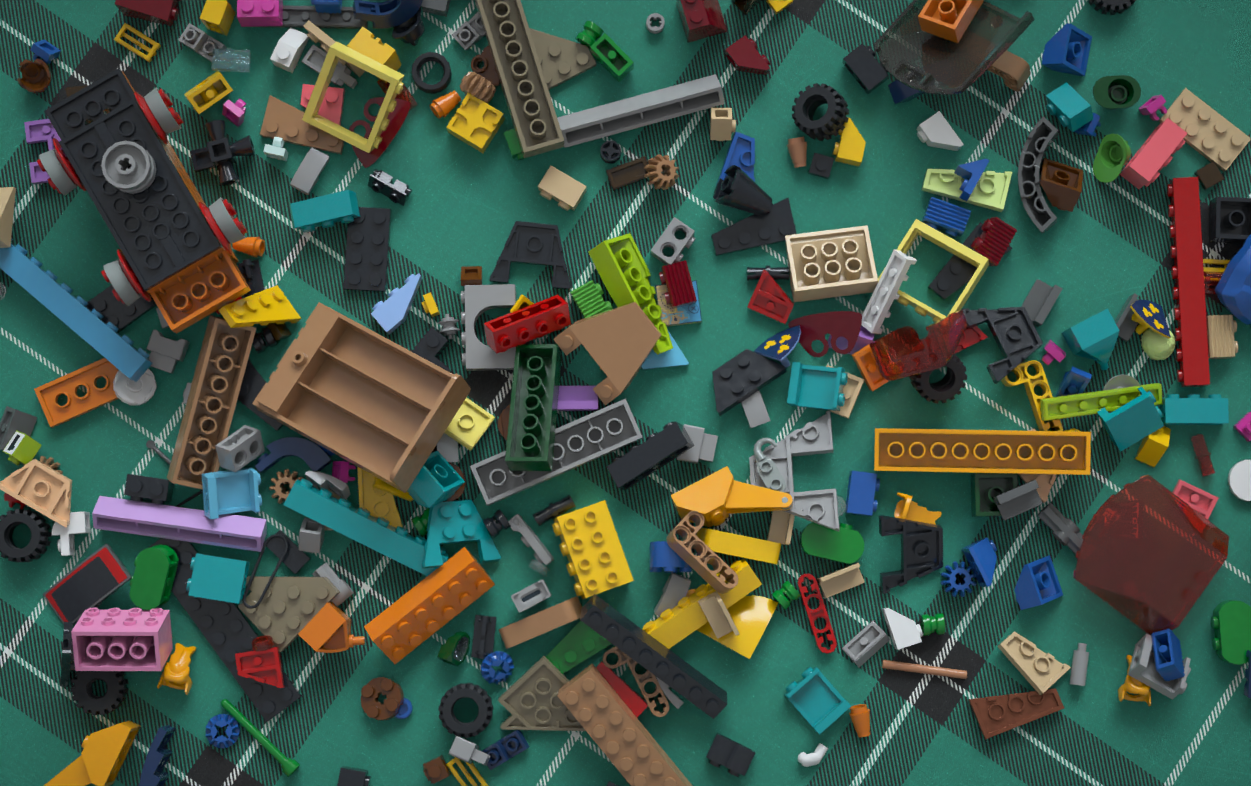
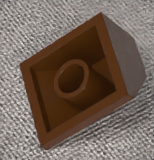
(1061, 184)

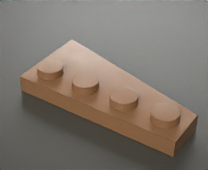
(287, 123)

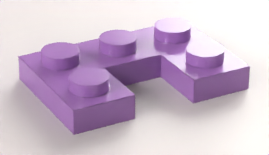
(38, 132)

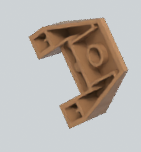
(617, 342)

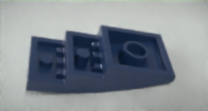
(157, 758)

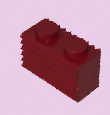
(994, 240)
(678, 284)

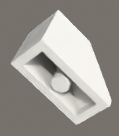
(289, 49)
(938, 133)
(902, 629)

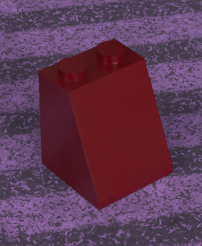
(150, 10)
(701, 18)

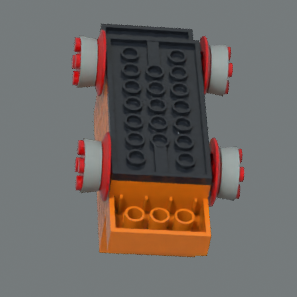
(164, 233)

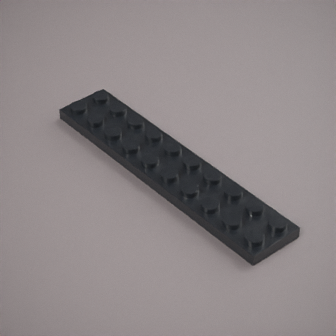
(227, 634)

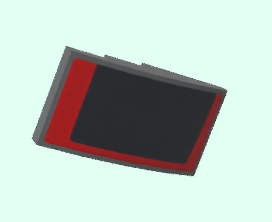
(87, 585)

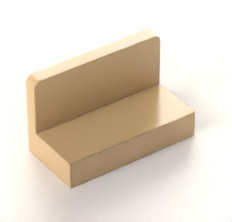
(781, 527)
(841, 580)
(717, 615)

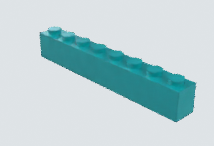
(359, 525)

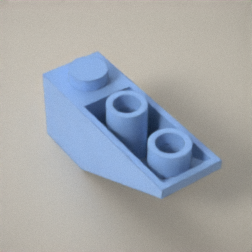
(396, 308)

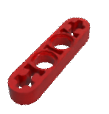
(813, 614)

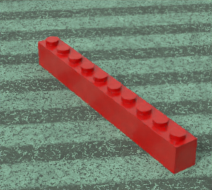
(1189, 282)

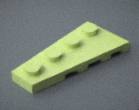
(988, 193)

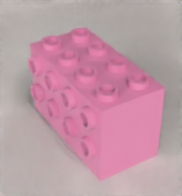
(122, 640)

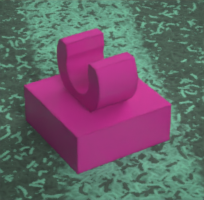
(1152, 105)
(234, 112)
(1053, 351)
(1244, 426)
(340, 471)

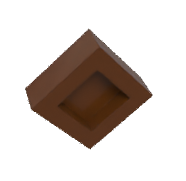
(471, 275)

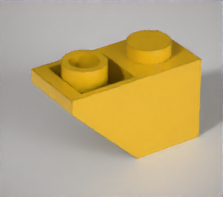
(851, 145)

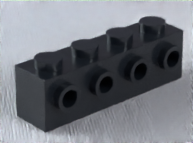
(650, 456)

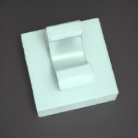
(276, 150)

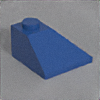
(1068, 51)
(983, 559)
(1037, 584)

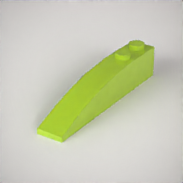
(628, 282)

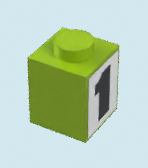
(21, 448)

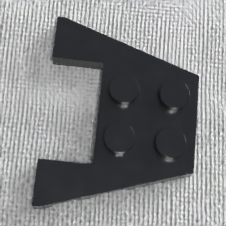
(533, 245)
(1013, 334)
(919, 550)

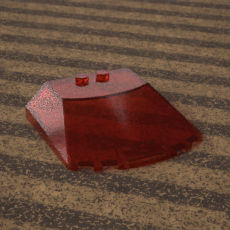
(1149, 555)

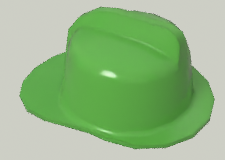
(1111, 158)

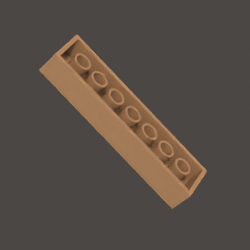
(210, 401)
(618, 731)

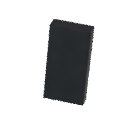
(294, 558)

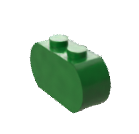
(839, 546)
(153, 577)
(1232, 631)

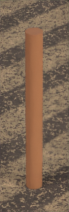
(902, 666)

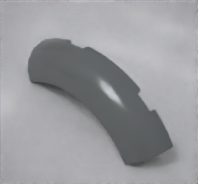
(1028, 174)

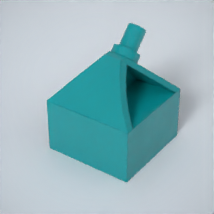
(1094, 338)
(435, 482)

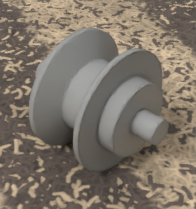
(448, 325)

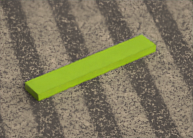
(1091, 402)

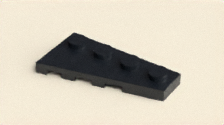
(756, 230)

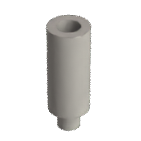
(1079, 665)

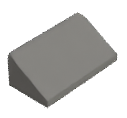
(866, 643)

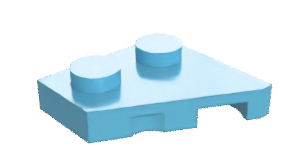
(667, 359)

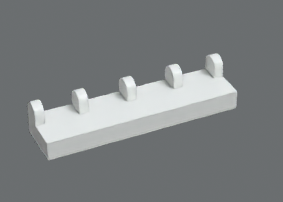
(886, 291)

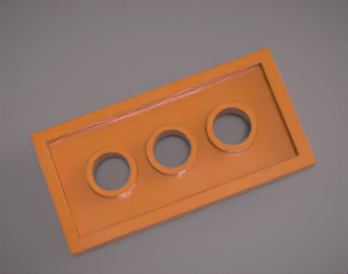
(68, 385)

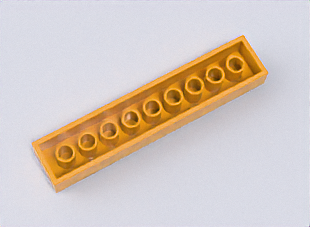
(982, 451)

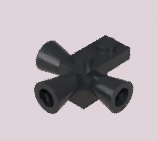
(221, 153)

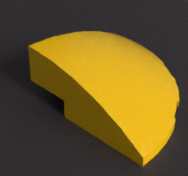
(751, 618)

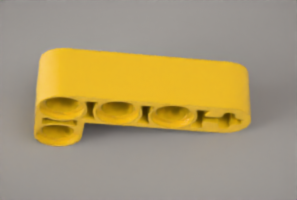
(1029, 382)
(740, 545)

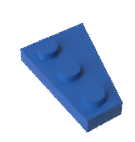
(740, 153)

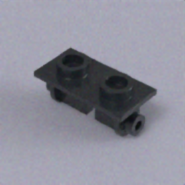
(381, 183)
(252, 275)
(483, 636)

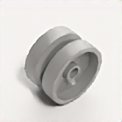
(116, 163)

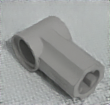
(345, 590)

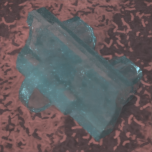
(231, 60)

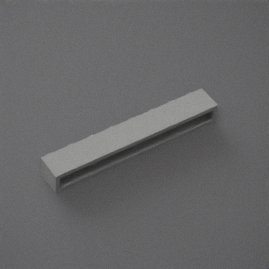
(641, 110)

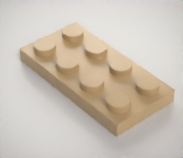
(1206, 129)

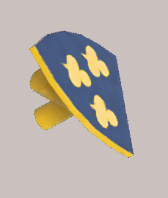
(1149, 316)

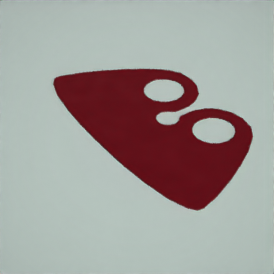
(396, 119)
(837, 323)

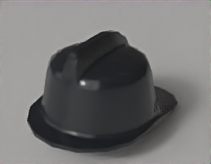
(410, 30)

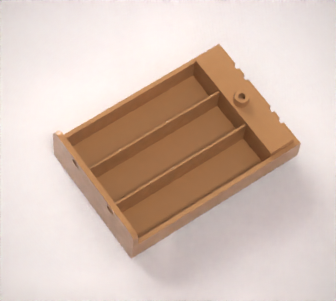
(362, 397)

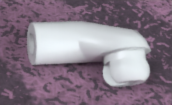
(813, 758)

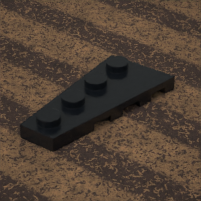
(956, 271)
(250, 388)

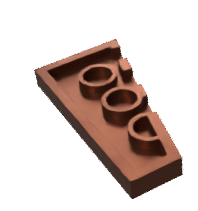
(1009, 711)

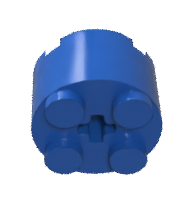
(665, 558)

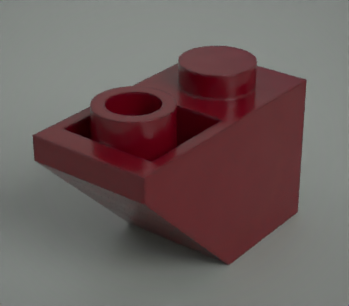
(746, 58)

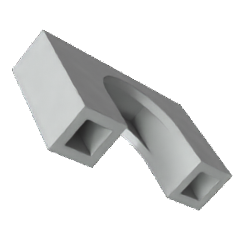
(478, 300)

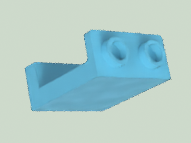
(231, 492)

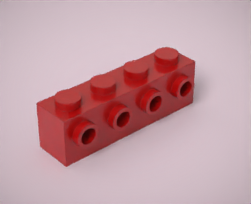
(527, 324)

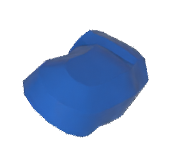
(1235, 284)

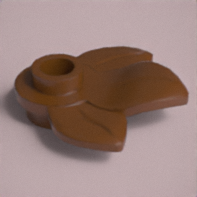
(489, 70)

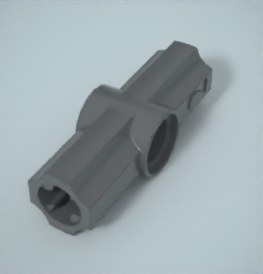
(1063, 528)

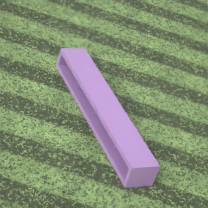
(179, 523)

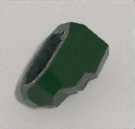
(455, 649)

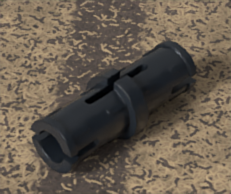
(774, 273)
(554, 510)

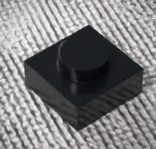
(821, 165)

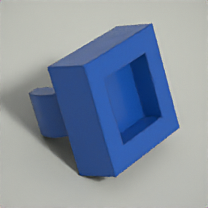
(45, 51)
(1088, 129)

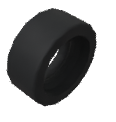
(422, 59)

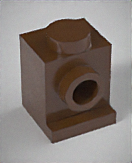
(436, 769)

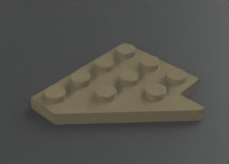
(561, 58)
(286, 605)
(535, 701)

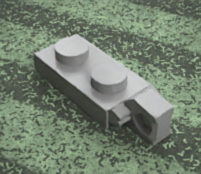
(315, 58)
(530, 539)

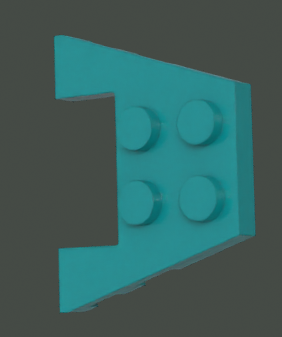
(456, 523)

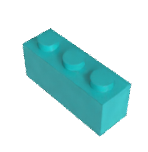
(325, 210)
(1194, 410)

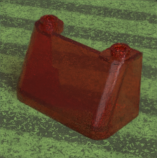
(904, 354)

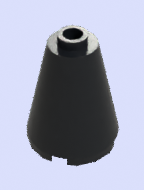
(742, 193)

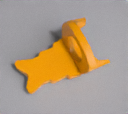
(910, 510)
(177, 669)
(1135, 687)

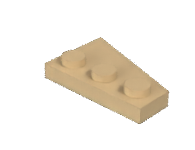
(317, 35)
(1036, 666)

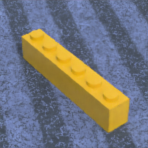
(688, 615)

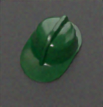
(1116, 91)

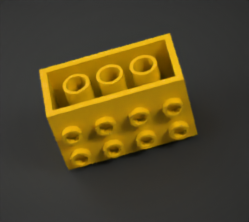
(592, 550)

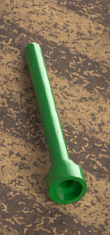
(287, 764)

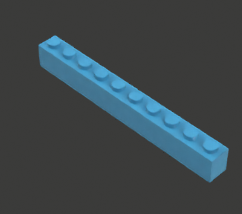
(74, 312)

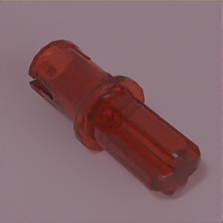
(1202, 455)

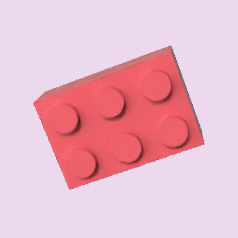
(1154, 154)

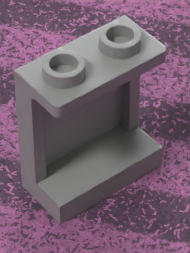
(1144, 670)

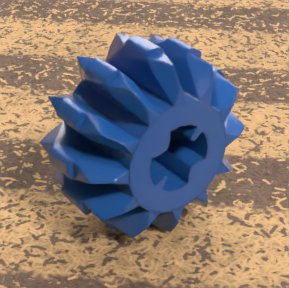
(966, 579)

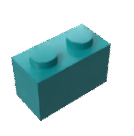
(1069, 107)

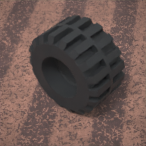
(810, 101)
(946, 387)
(38, 540)
(447, 715)

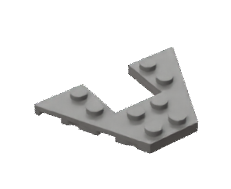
(814, 438)

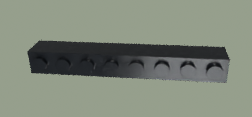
(653, 656)

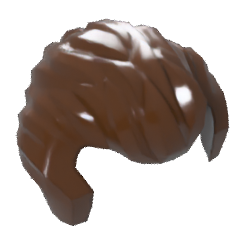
(35, 75)

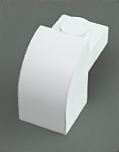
(78, 525)

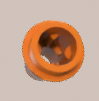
(444, 104)
(250, 245)
(861, 719)

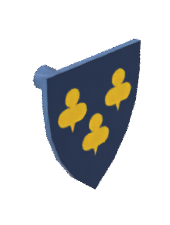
(780, 345)

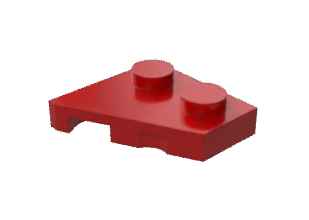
(770, 299)
(261, 666)

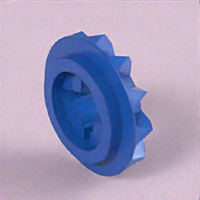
(495, 659)
(232, 731)

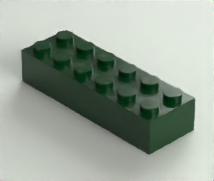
(533, 407)

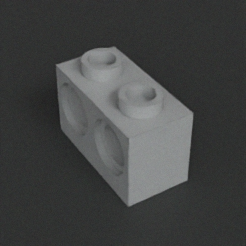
(668, 239)
(240, 448)

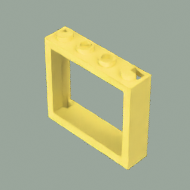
(395, 79)
(951, 246)

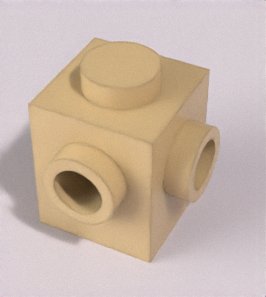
(721, 124)

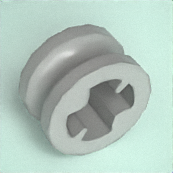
(655, 16)

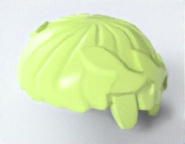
(1156, 345)

